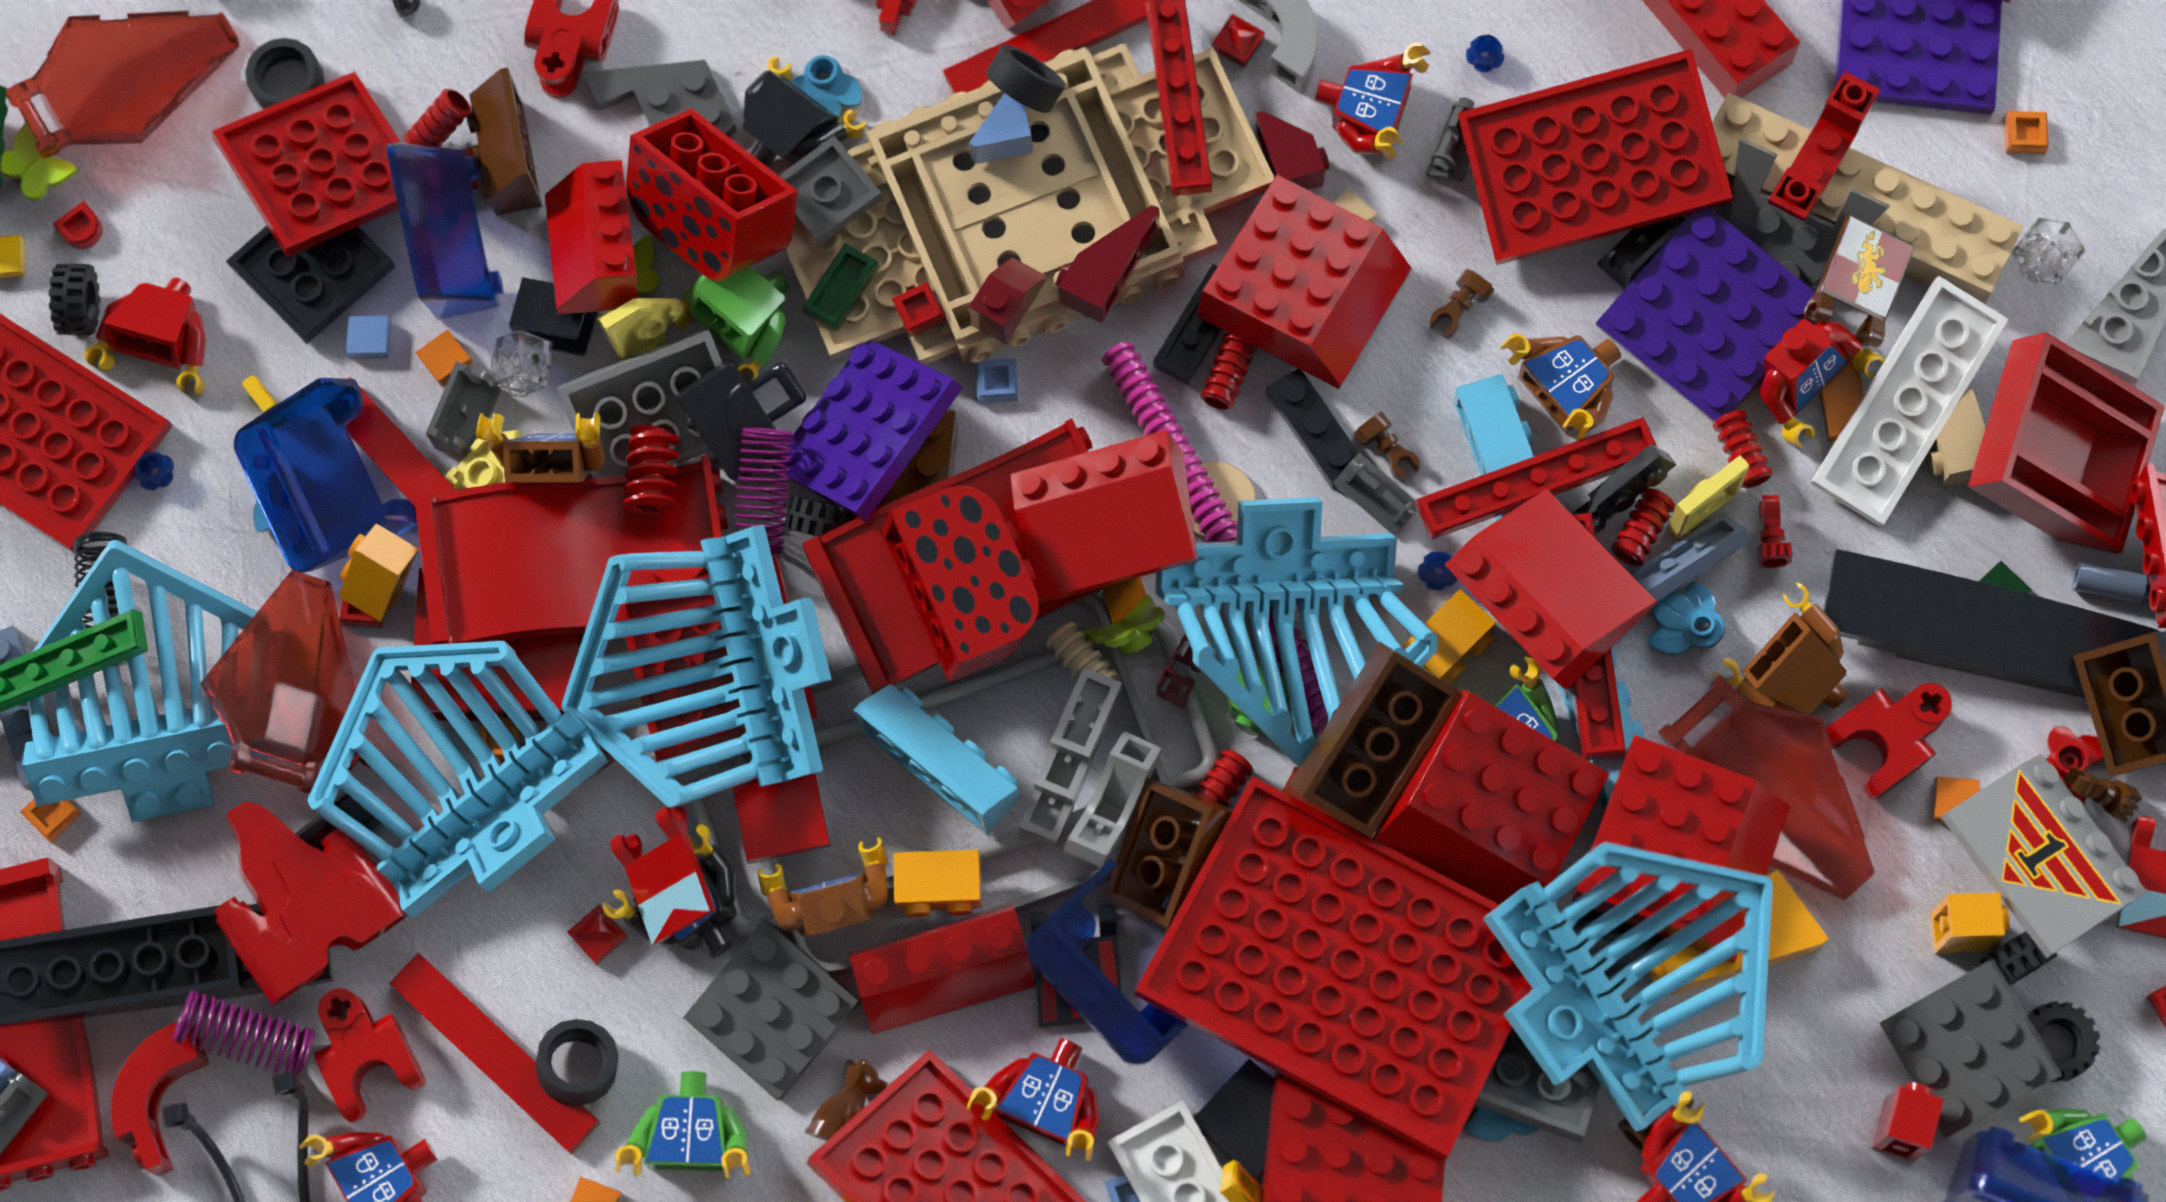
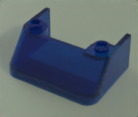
(1058, 957)
(2005, 1170)

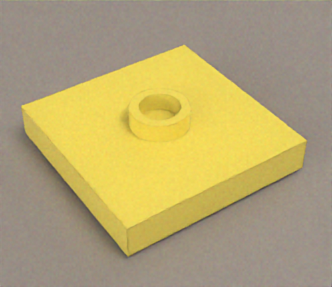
(1707, 498)

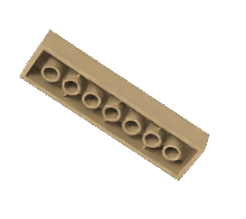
(1948, 232)

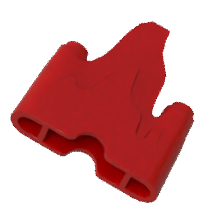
(305, 899)

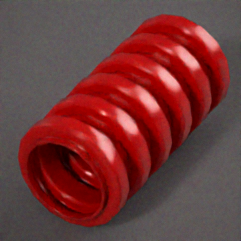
(439, 120)
(1227, 372)
(1740, 441)
(1643, 526)
(1225, 778)

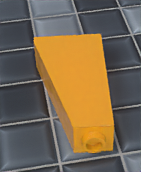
(1791, 936)

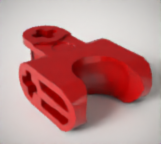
(567, 41)
(1896, 730)
(357, 1048)

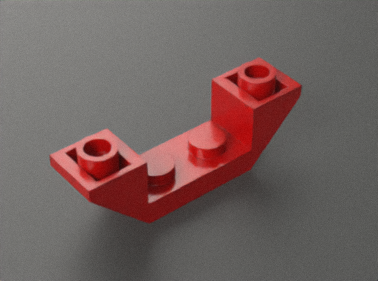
(1825, 147)

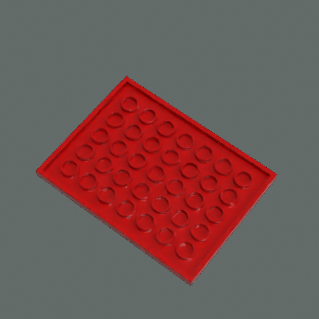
(1340, 968)

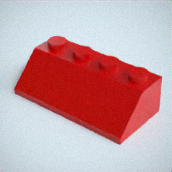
(591, 239)
(942, 969)

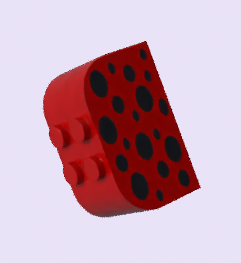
(707, 196)
(963, 577)

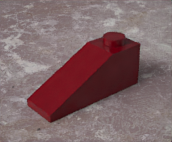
(1105, 266)

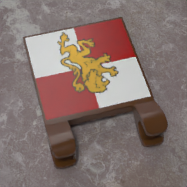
(1863, 275)

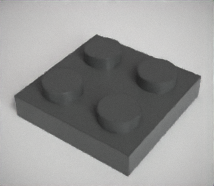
(830, 190)

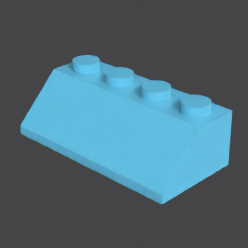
(937, 757)

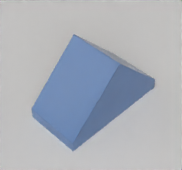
(1002, 133)

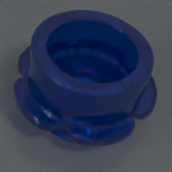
(1487, 44)
(147, 463)
(1426, 571)

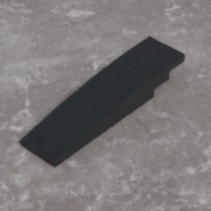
(1966, 623)
(122, 968)

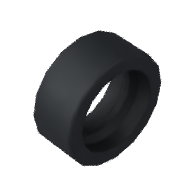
(273, 53)
(1025, 79)
(580, 1031)

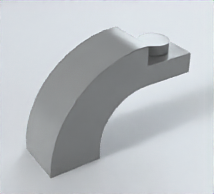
(1296, 54)
(1114, 800)

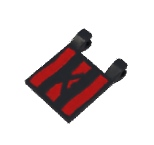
(1102, 951)

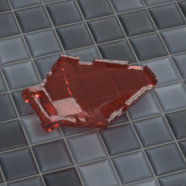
(120, 76)
(285, 683)
(1795, 762)

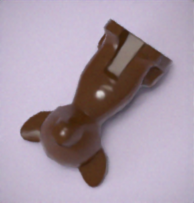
(840, 1108)

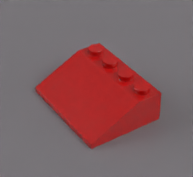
(1105, 516)
(1551, 586)

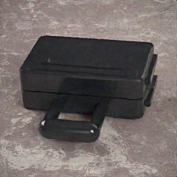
(725, 404)

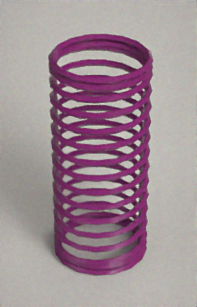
(782, 438)
(300, 1047)

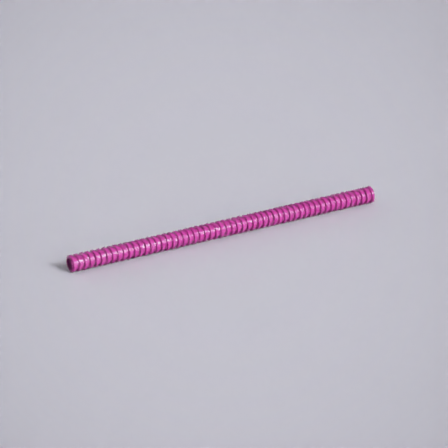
(1204, 500)

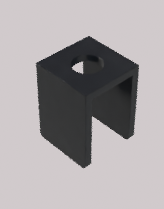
(537, 314)

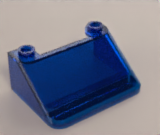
(443, 229)
(314, 477)

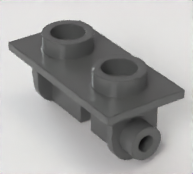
(1451, 155)
(1376, 494)
(17, 1104)

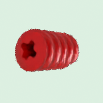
(649, 470)

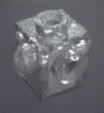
(2048, 251)
(521, 363)

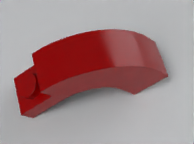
(141, 1087)

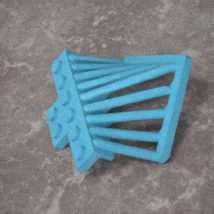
(1277, 563)
(770, 653)
(155, 759)
(498, 818)
(1578, 1011)

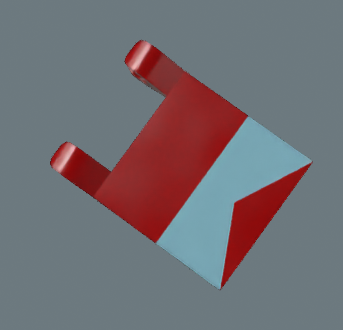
(666, 879)
(2148, 912)

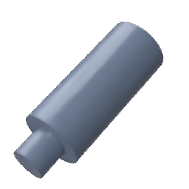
(2110, 582)

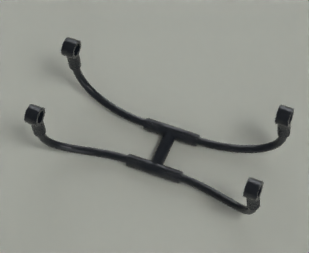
(284, 1085)

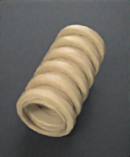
(1077, 653)

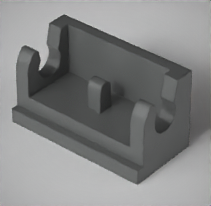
(459, 409)

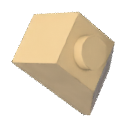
(1958, 443)

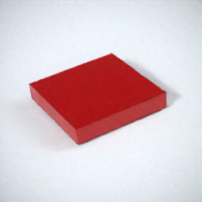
(781, 818)

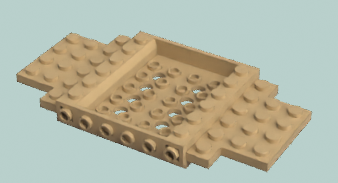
(1113, 159)

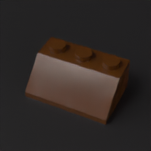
(503, 146)
(2127, 700)
(1164, 850)

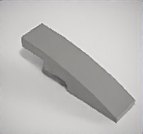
(1070, 756)

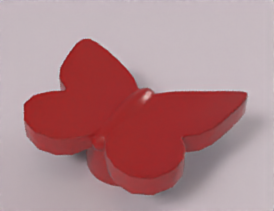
(2072, 752)

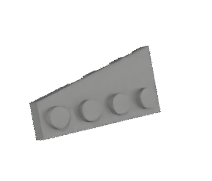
(2129, 318)

